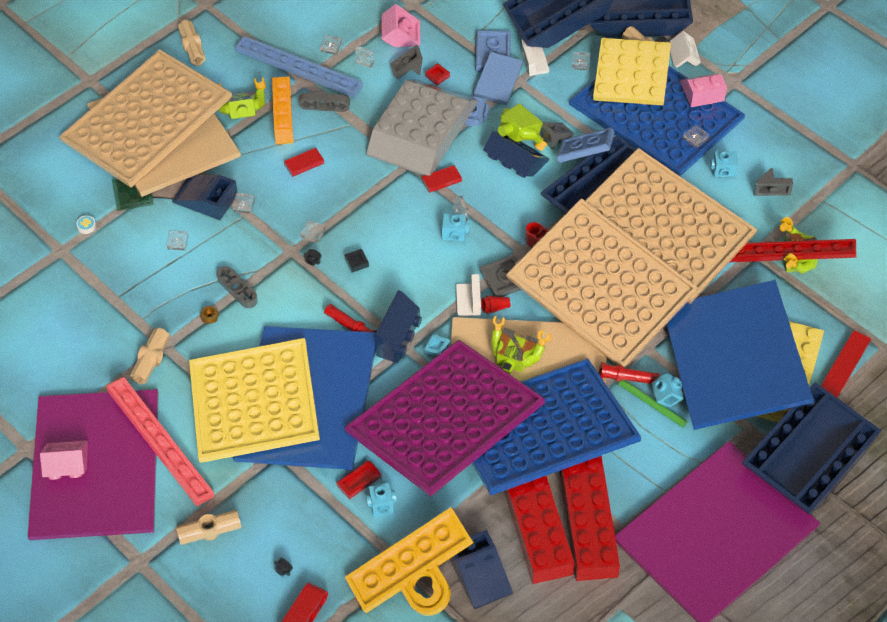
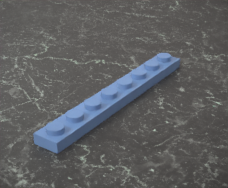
(299, 66)

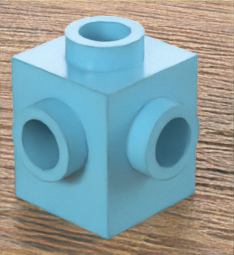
(724, 163)
(454, 227)
(668, 390)
(381, 499)

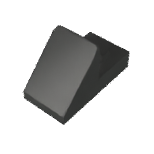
(408, 61)
(553, 131)
(771, 186)

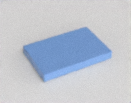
(491, 41)
(498, 78)
(585, 145)

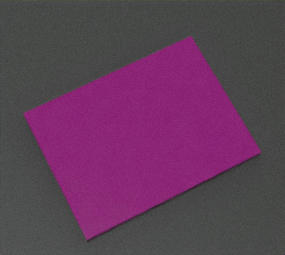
(444, 417)
(120, 476)
(715, 534)

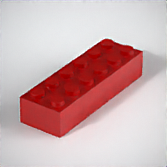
(590, 521)
(540, 531)

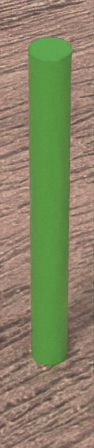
(653, 403)

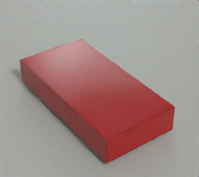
(304, 162)
(441, 179)
(359, 479)

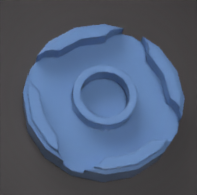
(479, 113)

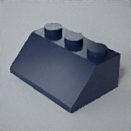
(515, 155)
(397, 328)

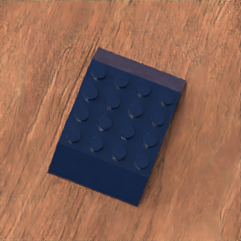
(646, 16)
(550, 21)
(587, 176)
(812, 449)

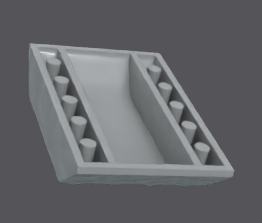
(419, 126)

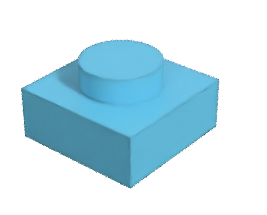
(437, 345)

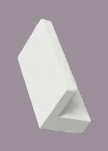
(684, 49)
(534, 59)
(469, 298)

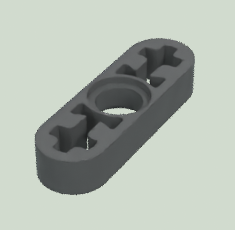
(340, 104)
(237, 294)

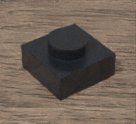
(356, 260)

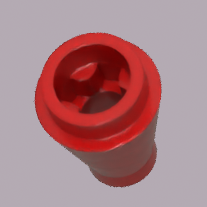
(494, 303)

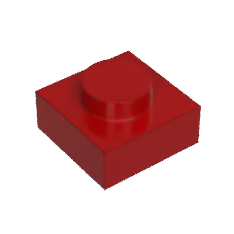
(437, 74)

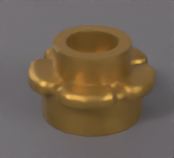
(209, 311)

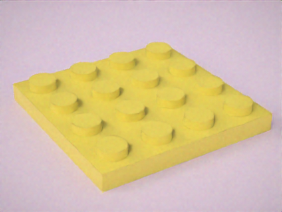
(632, 71)

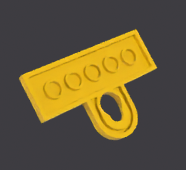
(410, 560)

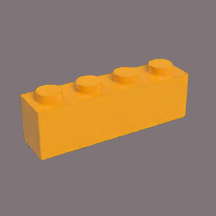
(282, 110)

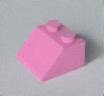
(400, 28)
(704, 89)
(64, 459)

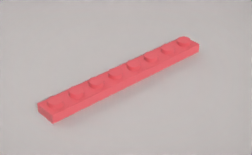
(160, 441)

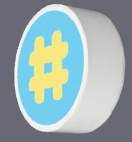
(86, 224)

